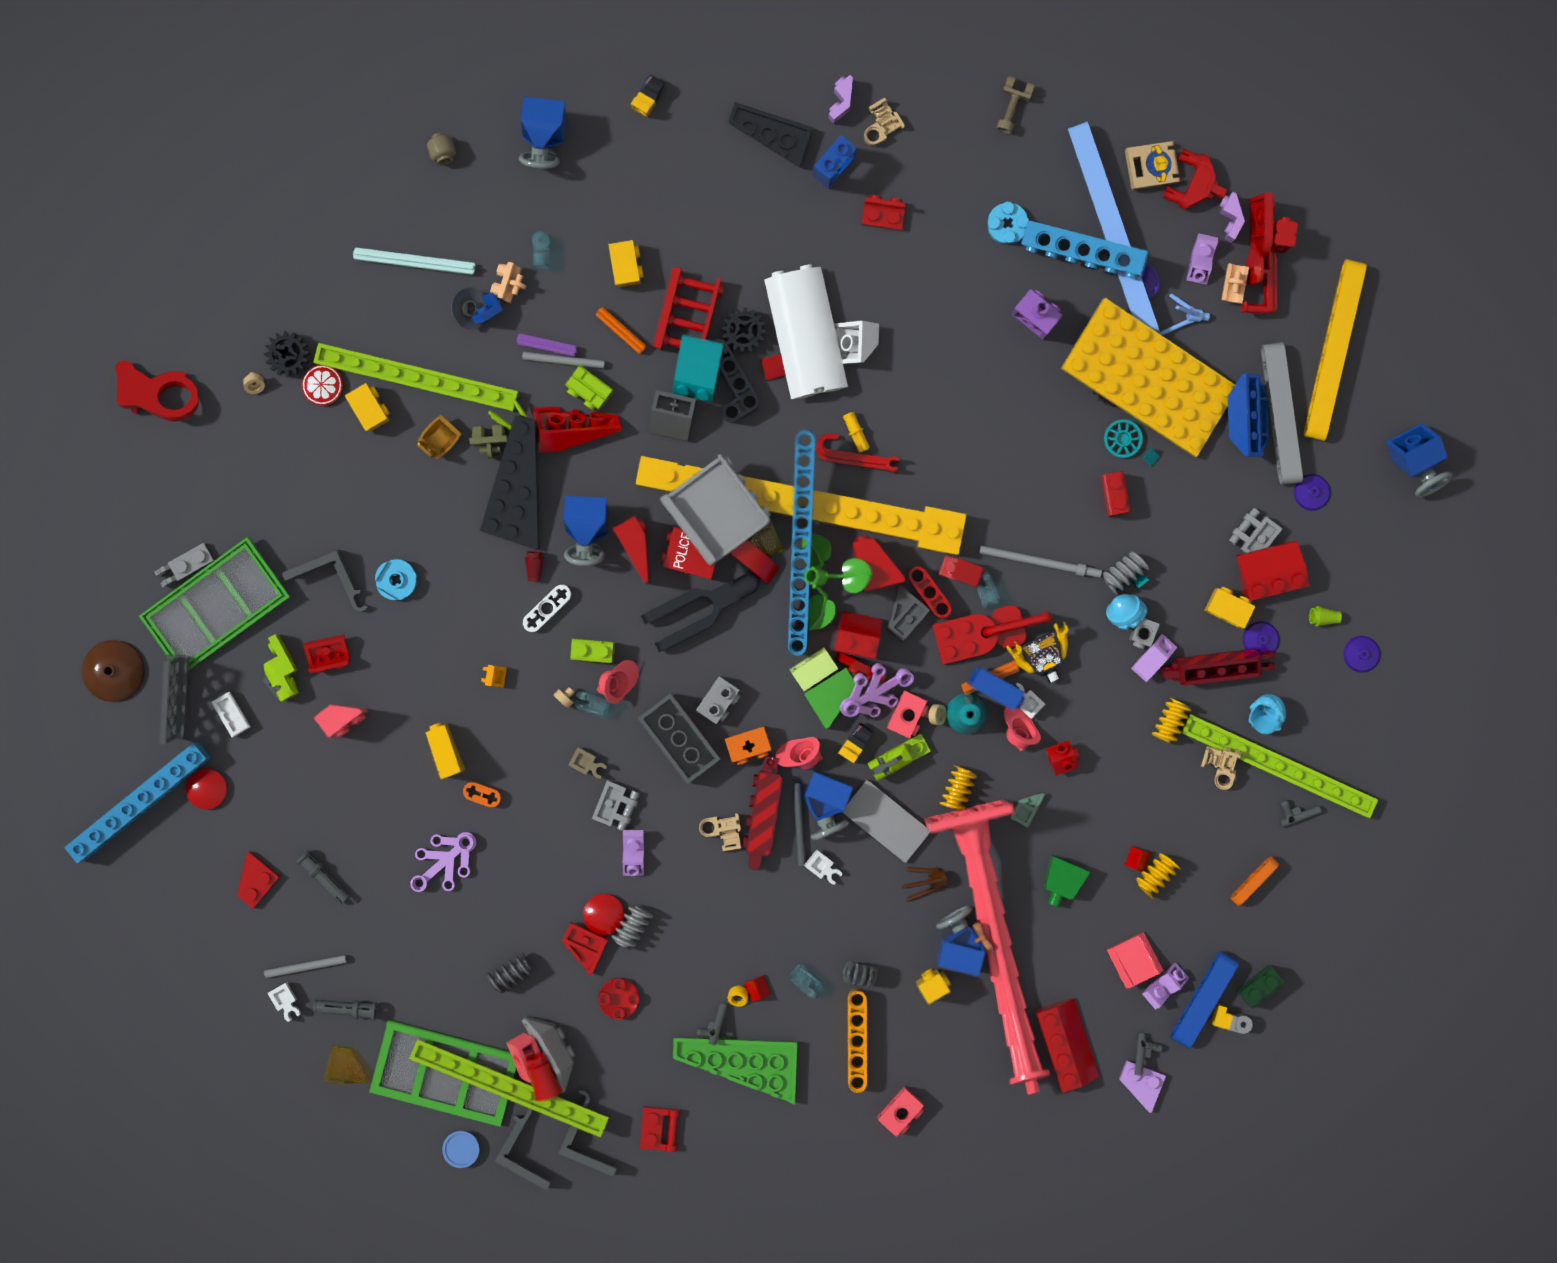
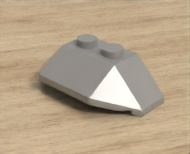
(552, 1043)

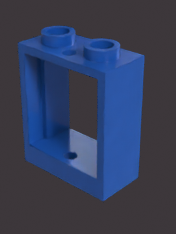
(837, 157)
(996, 688)

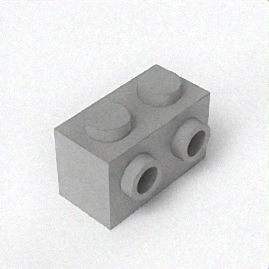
(718, 700)

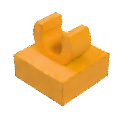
(495, 676)

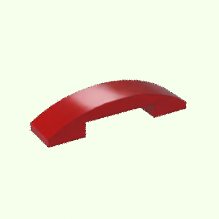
(756, 561)

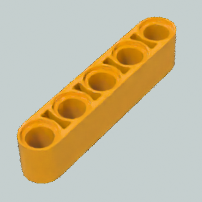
(857, 1050)

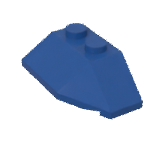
(1249, 415)

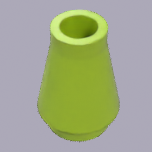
(1322, 616)

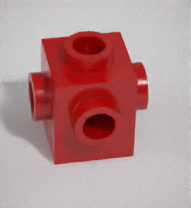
(1063, 757)

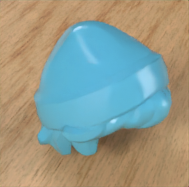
(1126, 611)
(1267, 714)

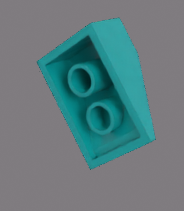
(697, 368)

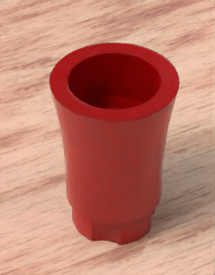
(542, 1077)

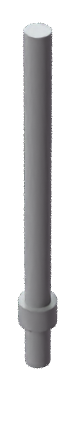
(1079, 569)

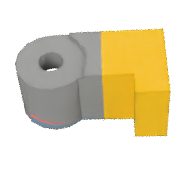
(1237, 1023)

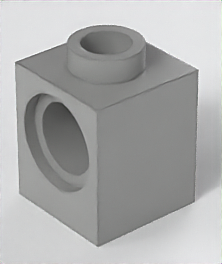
(1151, 627)

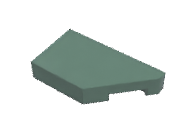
(1026, 809)

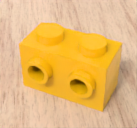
(624, 263)
(367, 407)
(1230, 608)
(933, 985)

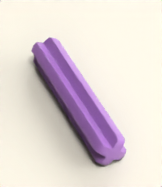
(546, 344)

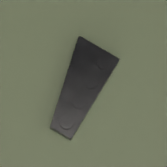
(776, 133)

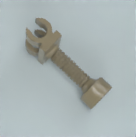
(1006, 124)

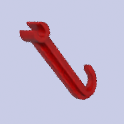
(853, 459)

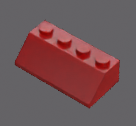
(1067, 1045)

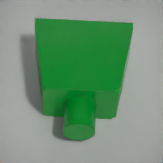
(1063, 880)

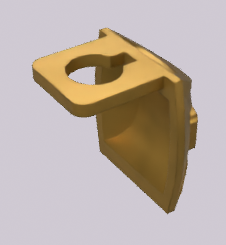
(438, 437)

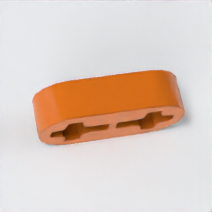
(484, 790)

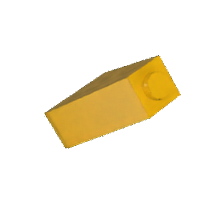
(444, 750)

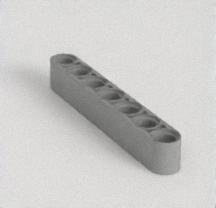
(1281, 413)

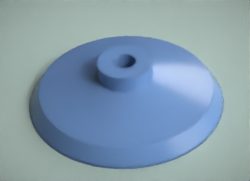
(460, 1149)

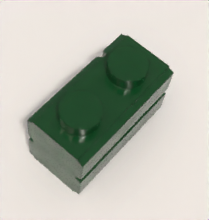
(1260, 986)

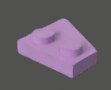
(1144, 1087)

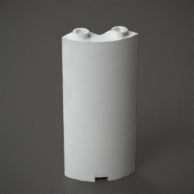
(805, 332)

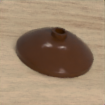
(126, 670)

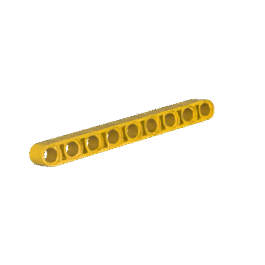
(1334, 350)

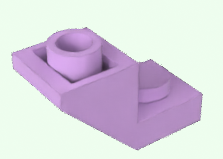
(843, 92)
(1232, 210)
(1201, 258)
(1154, 658)
(633, 852)
(1165, 985)

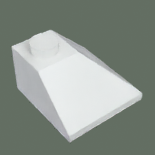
(856, 340)

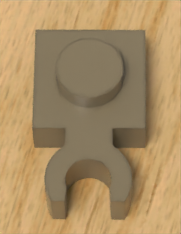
(584, 761)

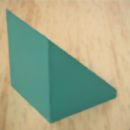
(1150, 457)
(1141, 580)

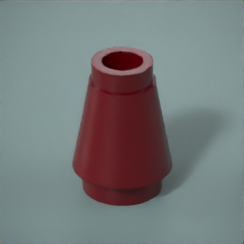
(534, 564)

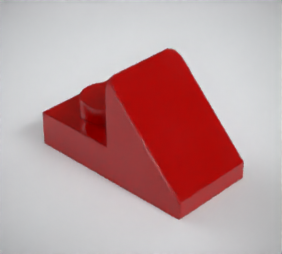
(961, 571)

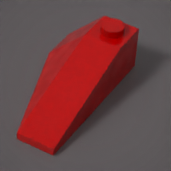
(563, 429)

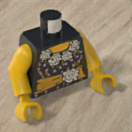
(1043, 653)

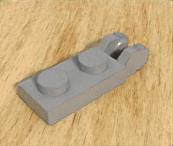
(186, 564)

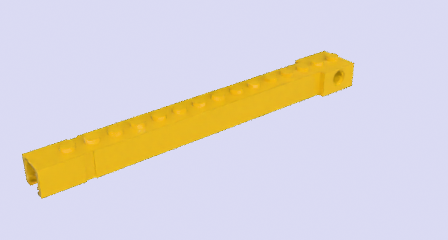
(932, 529)

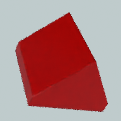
(1137, 859)
(757, 988)

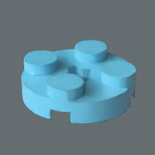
(1007, 211)
(393, 568)

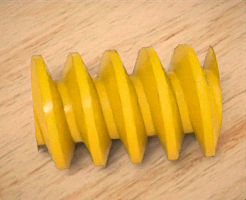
(1171, 721)
(958, 788)
(1157, 874)

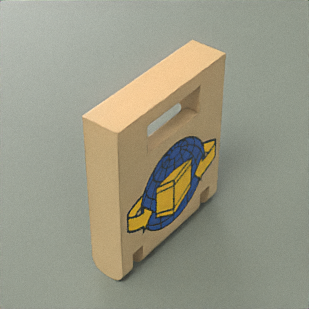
(1157, 165)

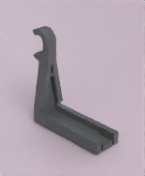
(340, 568)
(580, 1156)
(515, 1166)

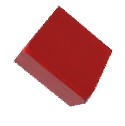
(773, 367)

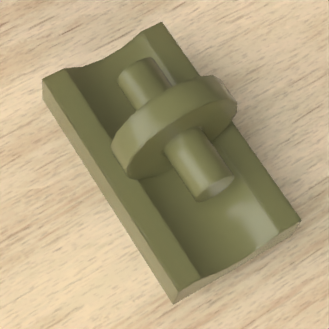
(478, 438)

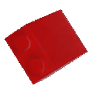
(883, 569)
(858, 635)

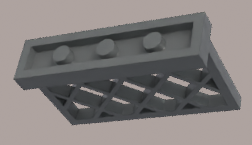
(174, 698)

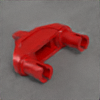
(1202, 183)

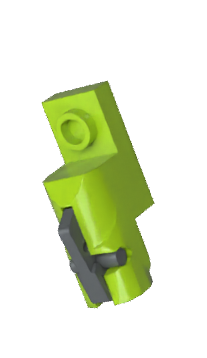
(279, 671)
(899, 757)

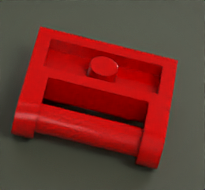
(652, 1128)

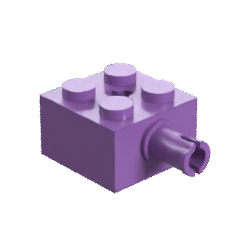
(1037, 313)

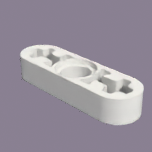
(539, 622)

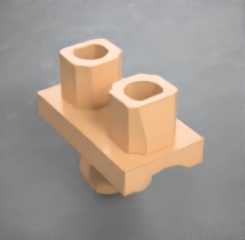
(510, 283)
(1235, 283)

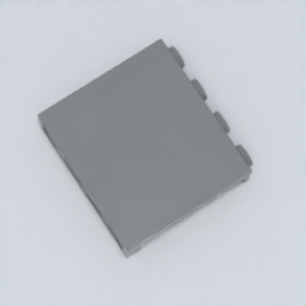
(716, 510)

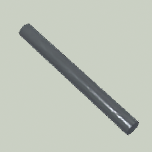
(799, 824)

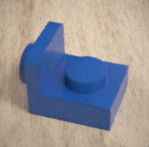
(492, 307)

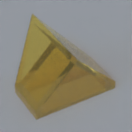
(767, 540)
(344, 1067)

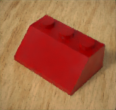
(1272, 571)

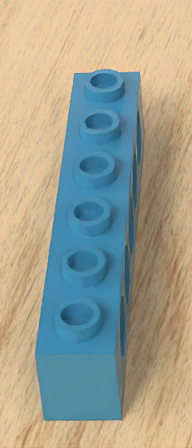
(1035, 231)

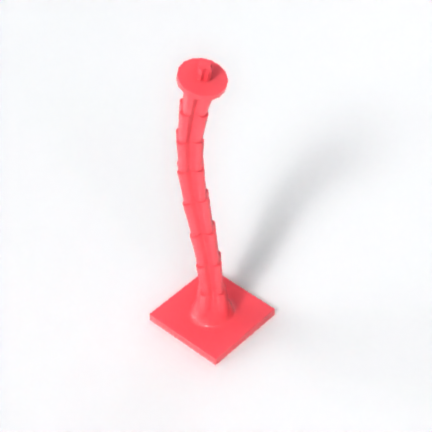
(973, 838)

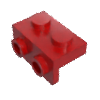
(327, 654)

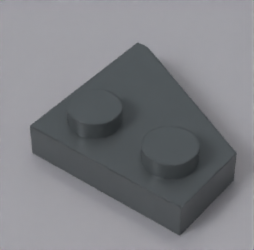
(906, 614)

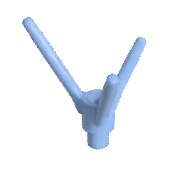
(1192, 315)

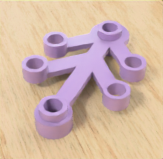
(873, 691)
(446, 860)

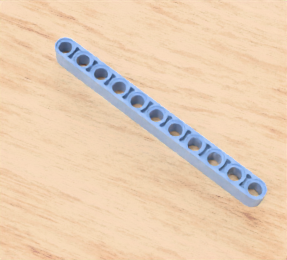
(1110, 219)

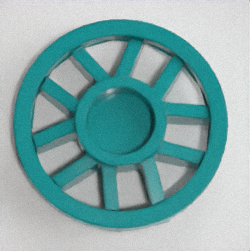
(1123, 438)

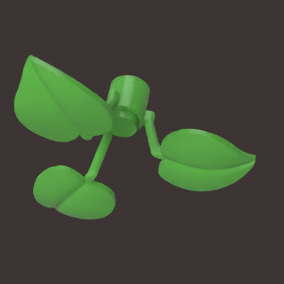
(855, 579)

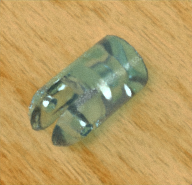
(541, 250)
(987, 592)
(596, 704)
(803, 979)

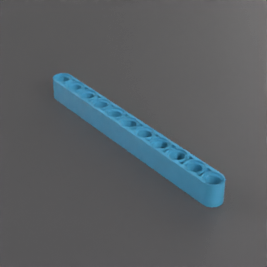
(801, 532)

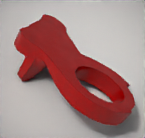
(139, 391)

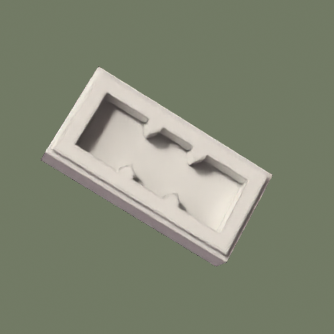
(231, 714)

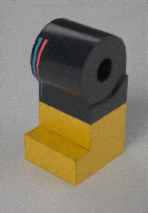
(648, 96)
(856, 742)

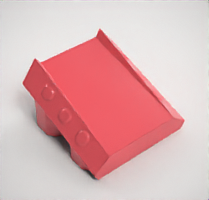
(1135, 960)

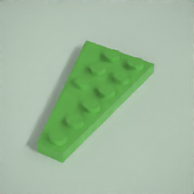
(752, 1063)

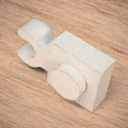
(1031, 704)
(820, 866)
(283, 998)

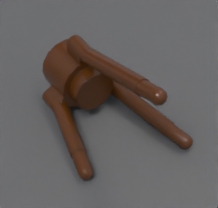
(936, 880)

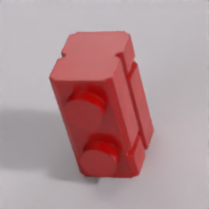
(1284, 235)
(1115, 493)

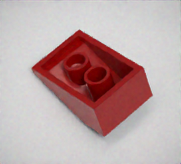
(635, 542)

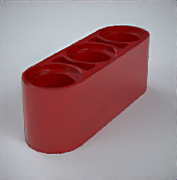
(930, 602)

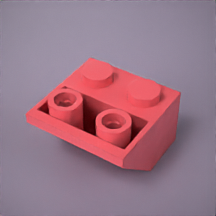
(337, 719)

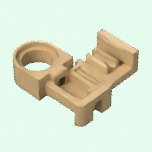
(887, 122)
(1222, 761)
(728, 830)

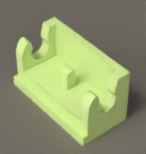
(813, 669)

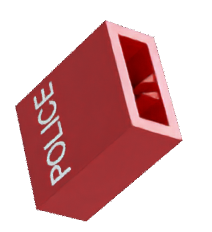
(684, 557)

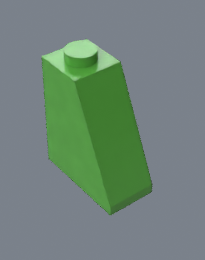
(829, 695)

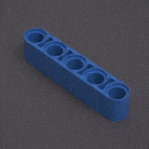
(1204, 999)

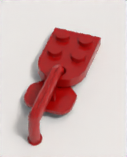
(1261, 239)
(964, 638)

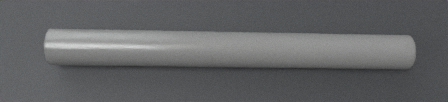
(563, 360)
(305, 966)

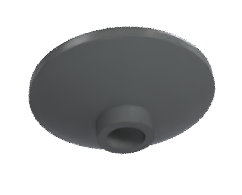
(467, 297)

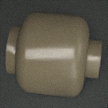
(441, 149)

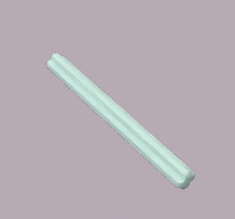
(414, 261)

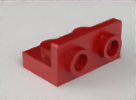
(883, 213)

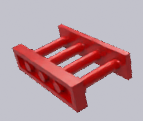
(673, 299)

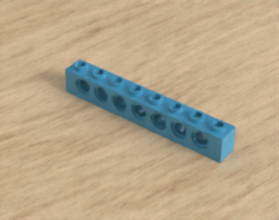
(137, 802)

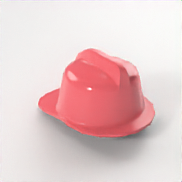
(618, 682)
(1021, 729)
(800, 753)

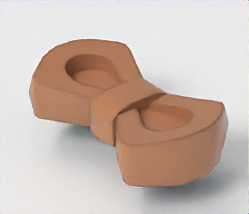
(978, 929)

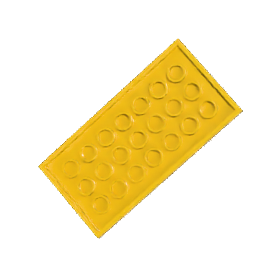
(1149, 377)

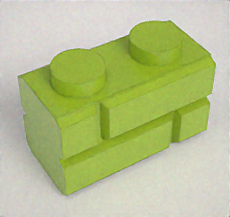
(588, 388)
(592, 650)

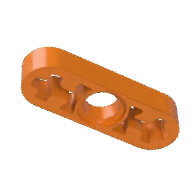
(1254, 880)

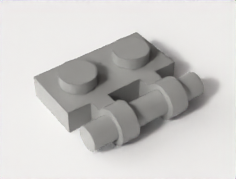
(1260, 538)
(609, 803)

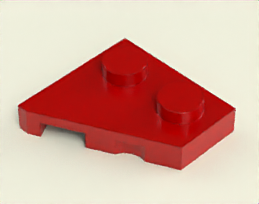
(857, 667)
(255, 880)
(584, 945)

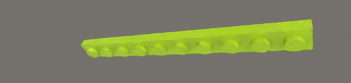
(415, 377)
(1280, 766)
(507, 1088)

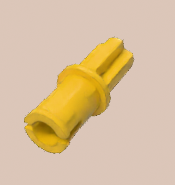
(856, 432)

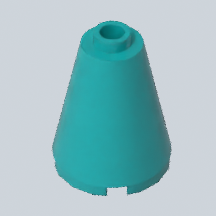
(957, 712)

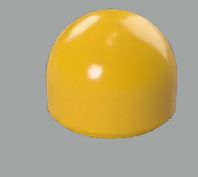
(738, 990)

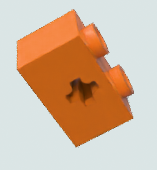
(757, 736)

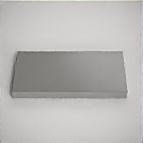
(886, 821)

